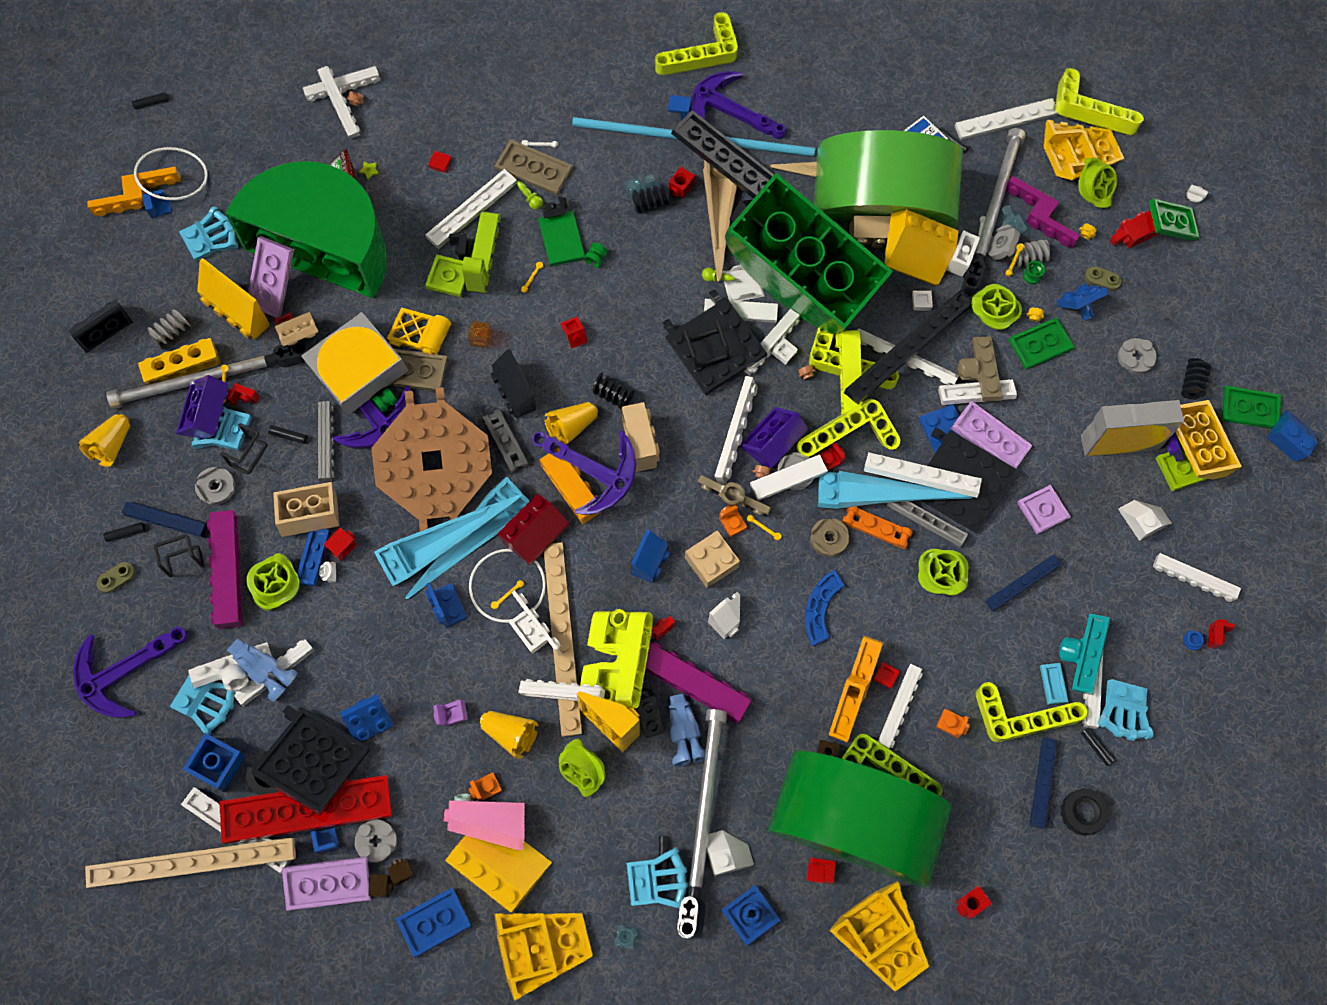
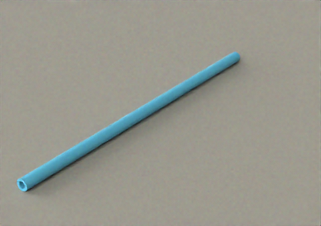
(666, 133)

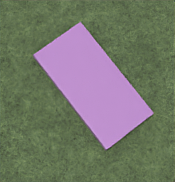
(270, 275)
(991, 435)
(326, 883)

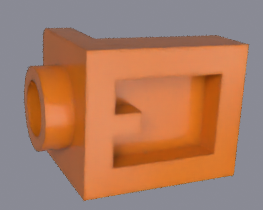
(732, 520)
(953, 723)
(484, 787)

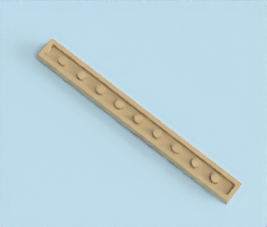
(561, 630)
(190, 862)

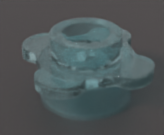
(630, 933)

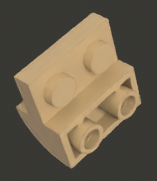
(297, 329)

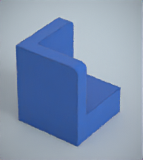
(679, 104)
(155, 206)
(325, 841)

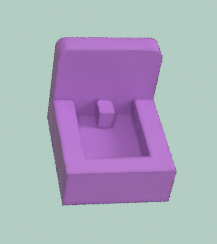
(450, 713)

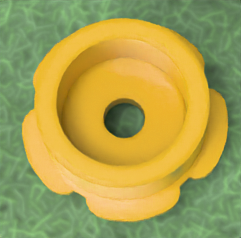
(1087, 231)
(1035, 314)

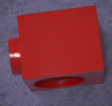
(684, 177)
(341, 543)
(981, 903)

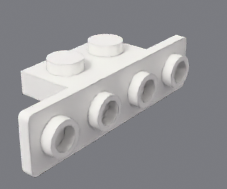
(530, 630)

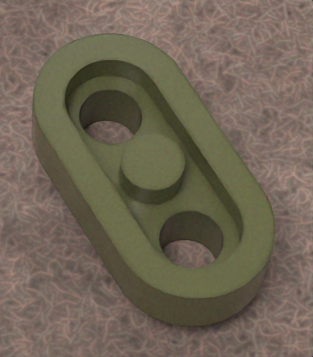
(1103, 278)
(115, 577)

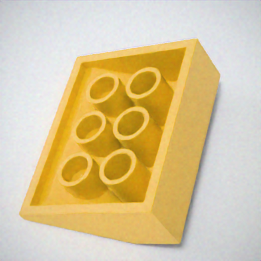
(919, 246)
(230, 301)
(1206, 442)
(611, 718)
(499, 870)

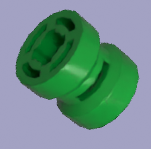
(596, 254)
(1033, 272)
(384, 401)

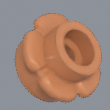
(355, 98)
(806, 372)
(761, 471)

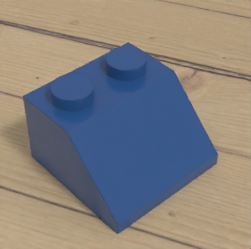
(1293, 437)
(649, 557)

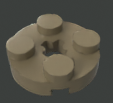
(828, 527)

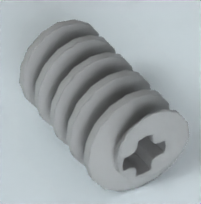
(1033, 251)
(167, 328)

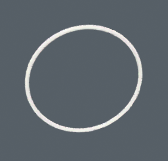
(168, 198)
(471, 578)

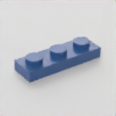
(313, 557)

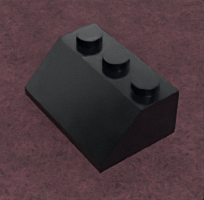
(100, 326)
(512, 385)

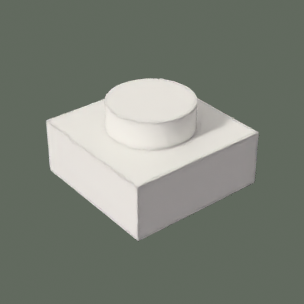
(922, 300)
(784, 351)

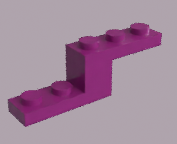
(1043, 209)

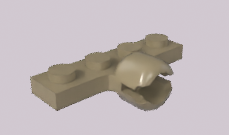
(982, 368)
(733, 495)

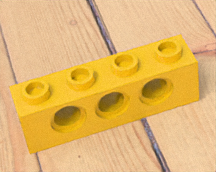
(190, 365)

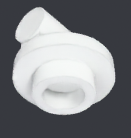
(1196, 194)
(328, 571)

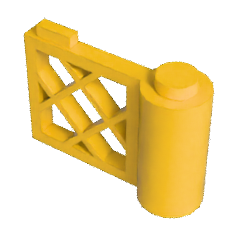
(432, 335)

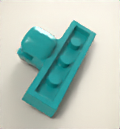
(1086, 653)

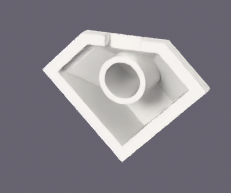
(1144, 518)
(726, 617)
(727, 853)

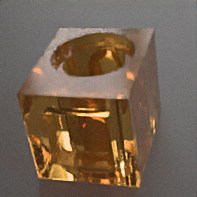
(479, 334)

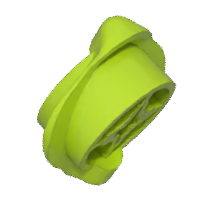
(1097, 182)
(1002, 303)
(929, 582)
(276, 589)
(581, 767)

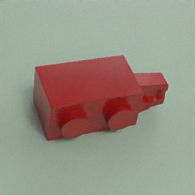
(1135, 230)

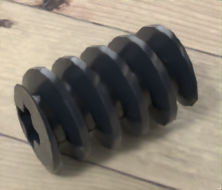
(651, 197)
(1195, 379)
(611, 392)

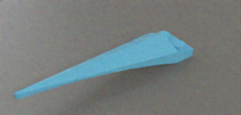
(853, 489)
(502, 491)
(411, 554)

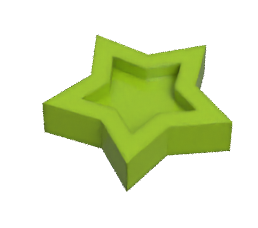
(369, 170)

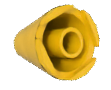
(570, 421)
(105, 440)
(509, 731)

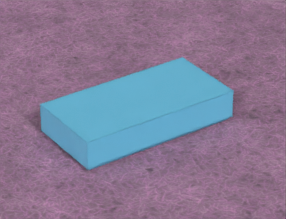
(1054, 683)

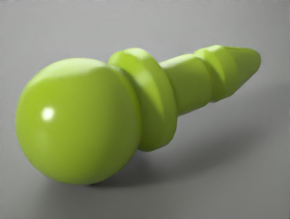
(534, 201)
(709, 274)

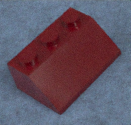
(533, 529)

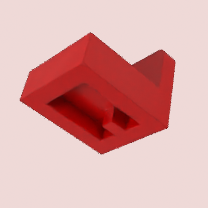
(574, 332)
(243, 393)
(833, 456)
(663, 627)
(1216, 633)

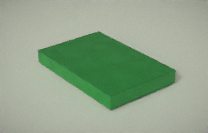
(1173, 220)
(561, 239)
(1041, 343)
(1250, 407)

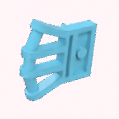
(197, 236)
(229, 433)
(1130, 699)
(191, 700)
(644, 881)

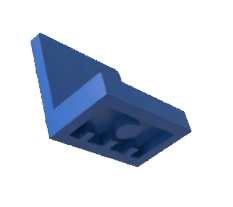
(448, 606)

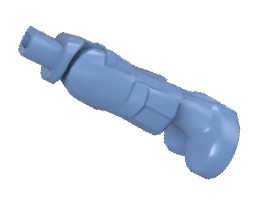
(258, 667)
(684, 729)

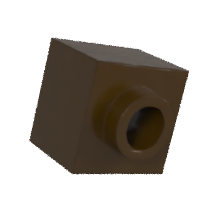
(822, 745)
(401, 871)
(380, 886)

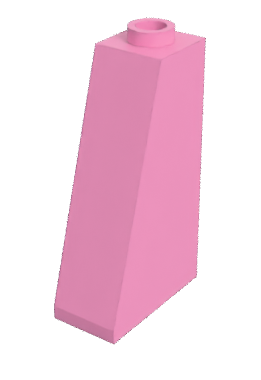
(488, 821)

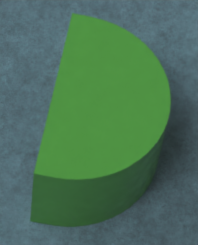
(887, 174)

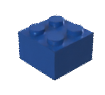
(214, 762)

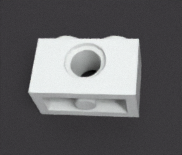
(963, 254)

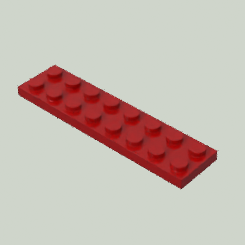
(280, 815)

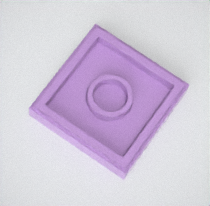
(1043, 509)

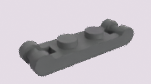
(505, 440)

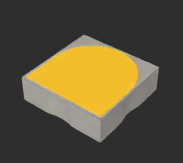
(355, 363)
(1132, 428)

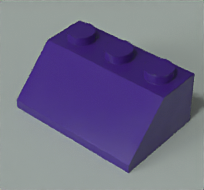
(202, 408)
(774, 436)

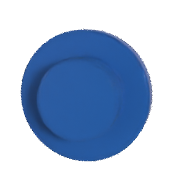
(1193, 640)

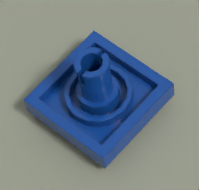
(1082, 298)
(366, 718)
(750, 915)

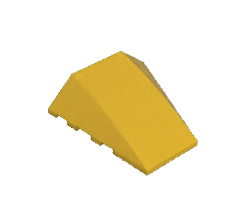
(1071, 145)
(883, 936)
(540, 947)

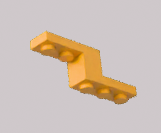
(132, 193)
(855, 688)

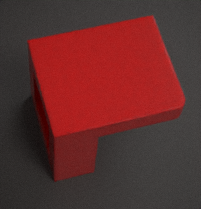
(821, 871)

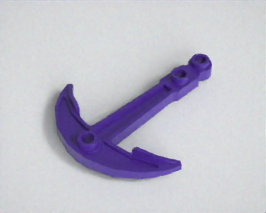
(720, 102)
(377, 421)
(611, 478)
(99, 682)

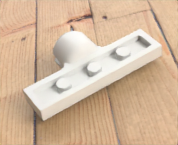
(223, 669)

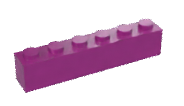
(225, 569)
(696, 683)

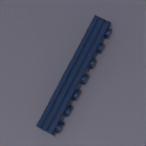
(164, 519)
(1023, 582)
(1043, 783)

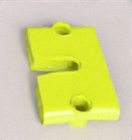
(630, 643)

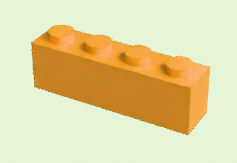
(568, 483)

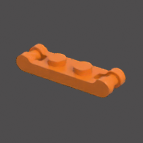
(877, 527)

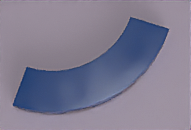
(817, 605)

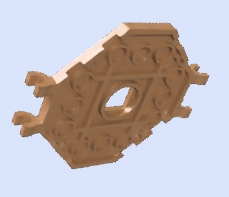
(428, 429)

